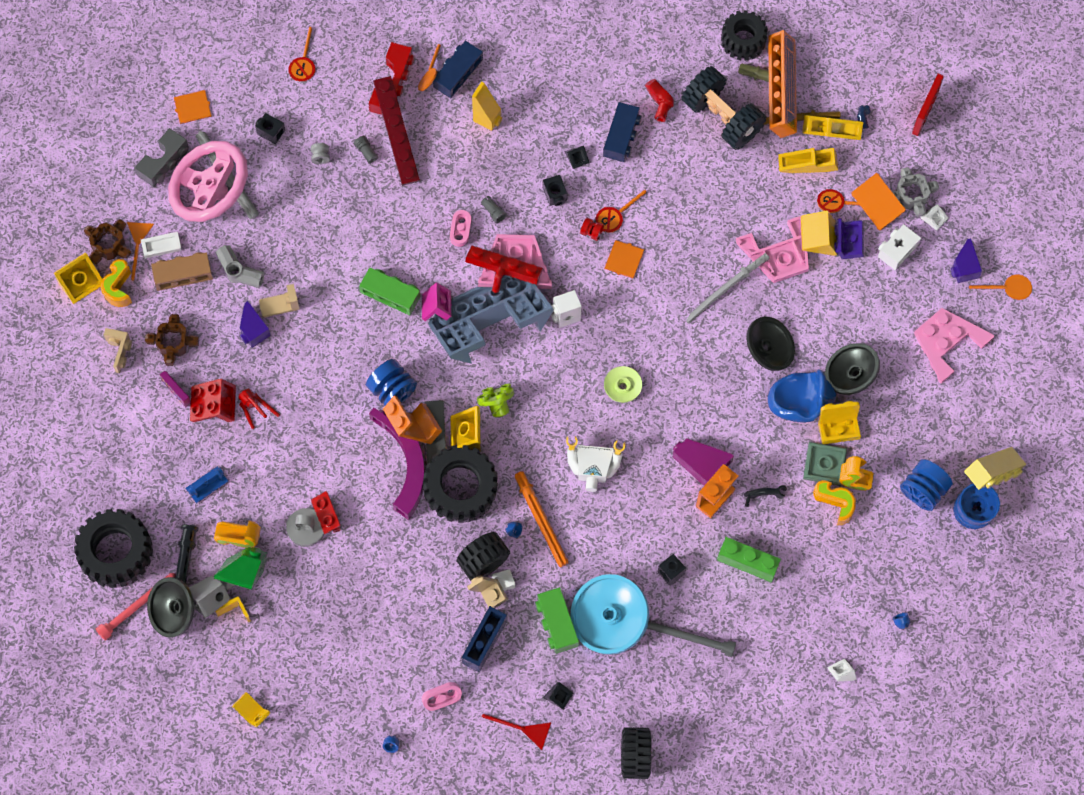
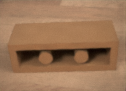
(181, 271)

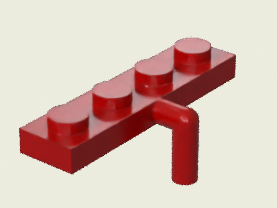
(503, 266)

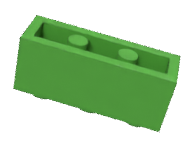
(390, 291)
(748, 559)
(556, 621)

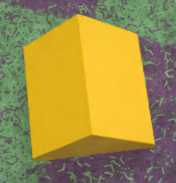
(818, 233)
(78, 278)
(466, 428)

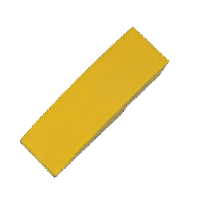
(832, 127)
(808, 161)

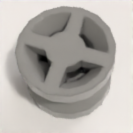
(320, 153)

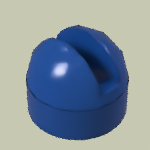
(512, 528)
(901, 620)
(387, 741)

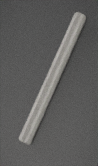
(243, 199)

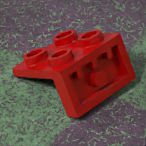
(213, 400)

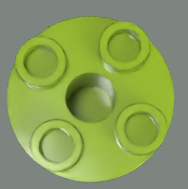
(496, 399)

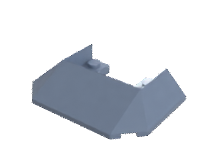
(483, 308)

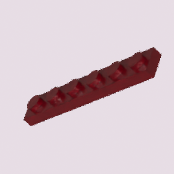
(396, 130)

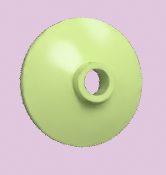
(625, 376)

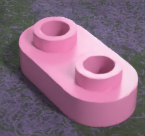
(460, 229)
(441, 696)

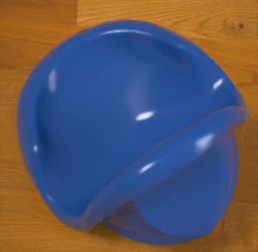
(800, 396)

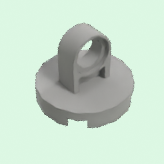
(304, 527)

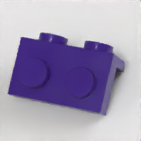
(849, 239)

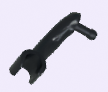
(764, 491)

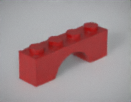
(398, 60)

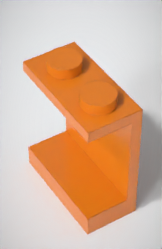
(418, 425)
(716, 491)

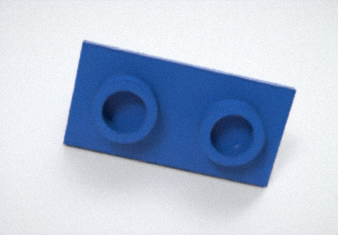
(207, 484)

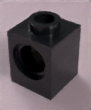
(272, 135)
(554, 184)
(671, 569)

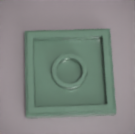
(824, 463)

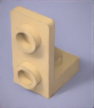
(279, 304)
(115, 338)
(490, 590)

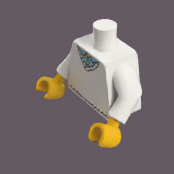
(593, 463)

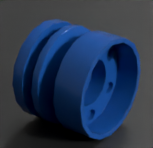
(390, 381)
(926, 484)
(986, 501)

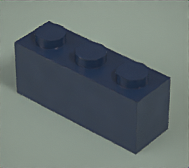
(457, 69)
(622, 132)
(484, 639)

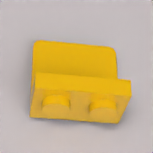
(839, 422)

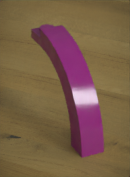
(413, 486)

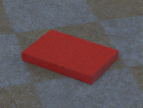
(928, 103)

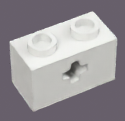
(894, 255)
(566, 309)

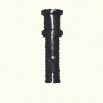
(186, 546)

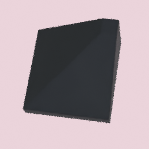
(577, 157)
(558, 694)

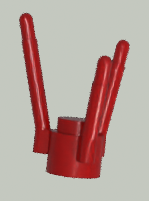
(250, 400)

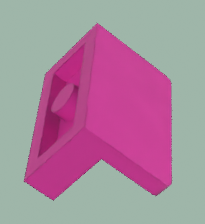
(436, 301)

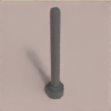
(726, 647)

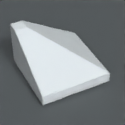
(935, 217)
(505, 579)
(842, 671)

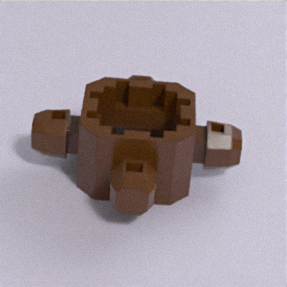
(95, 235)
(169, 352)

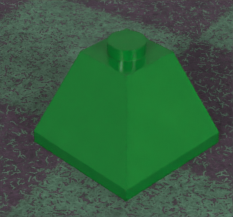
(243, 568)

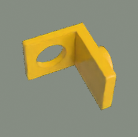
(231, 604)
(250, 710)

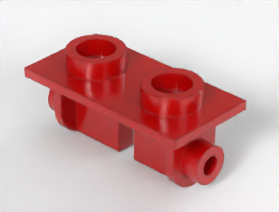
(326, 513)

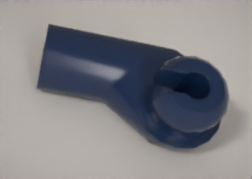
(861, 115)

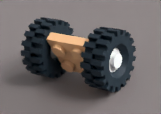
(704, 92)

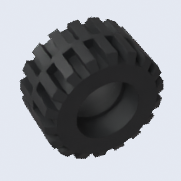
(744, 47)
(483, 555)
(636, 753)

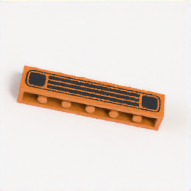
(782, 84)

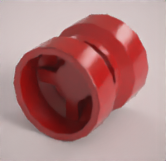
(591, 229)

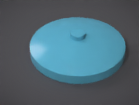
(609, 614)

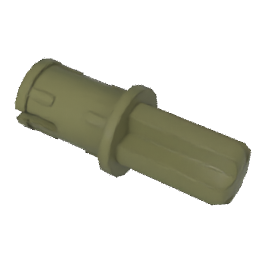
(754, 72)

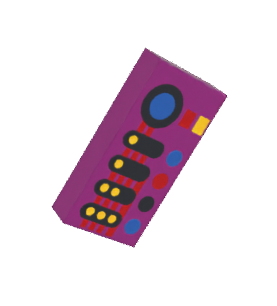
(175, 388)

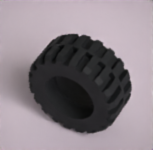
(460, 458)
(120, 571)

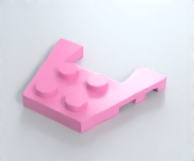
(521, 248)
(785, 257)
(942, 333)

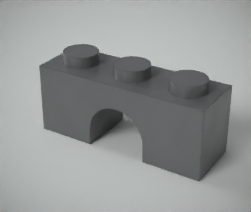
(154, 170)

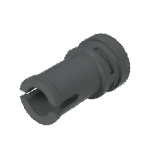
(364, 147)
(496, 212)

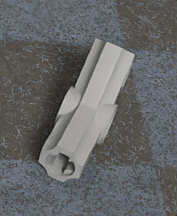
(245, 275)

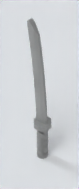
(743, 273)

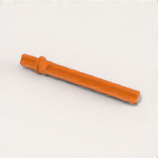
(541, 519)

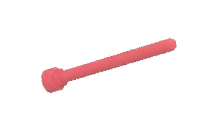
(106, 629)

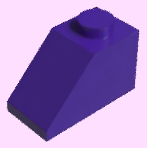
(966, 265)
(252, 327)

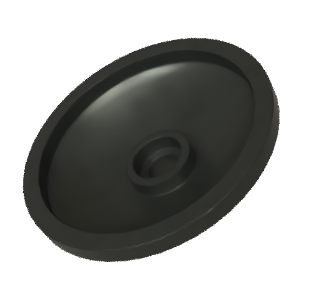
(770, 343)
(849, 362)
(170, 607)

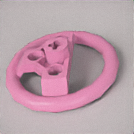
(212, 184)

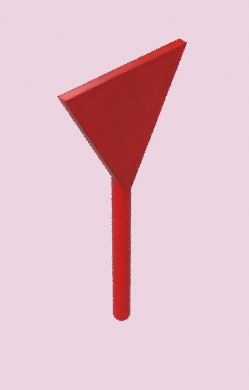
(536, 733)

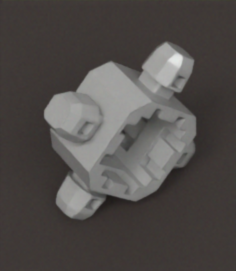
(919, 202)

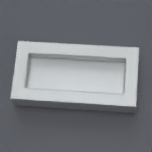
(161, 245)

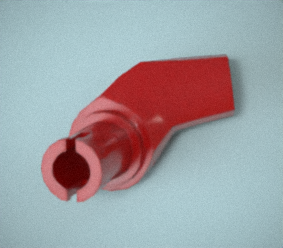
(661, 97)

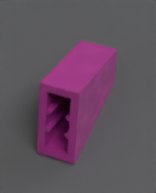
(700, 459)

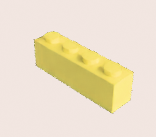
(995, 468)

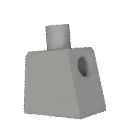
(210, 595)

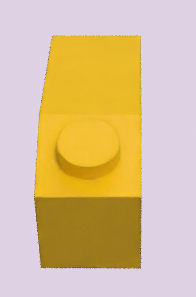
(485, 108)

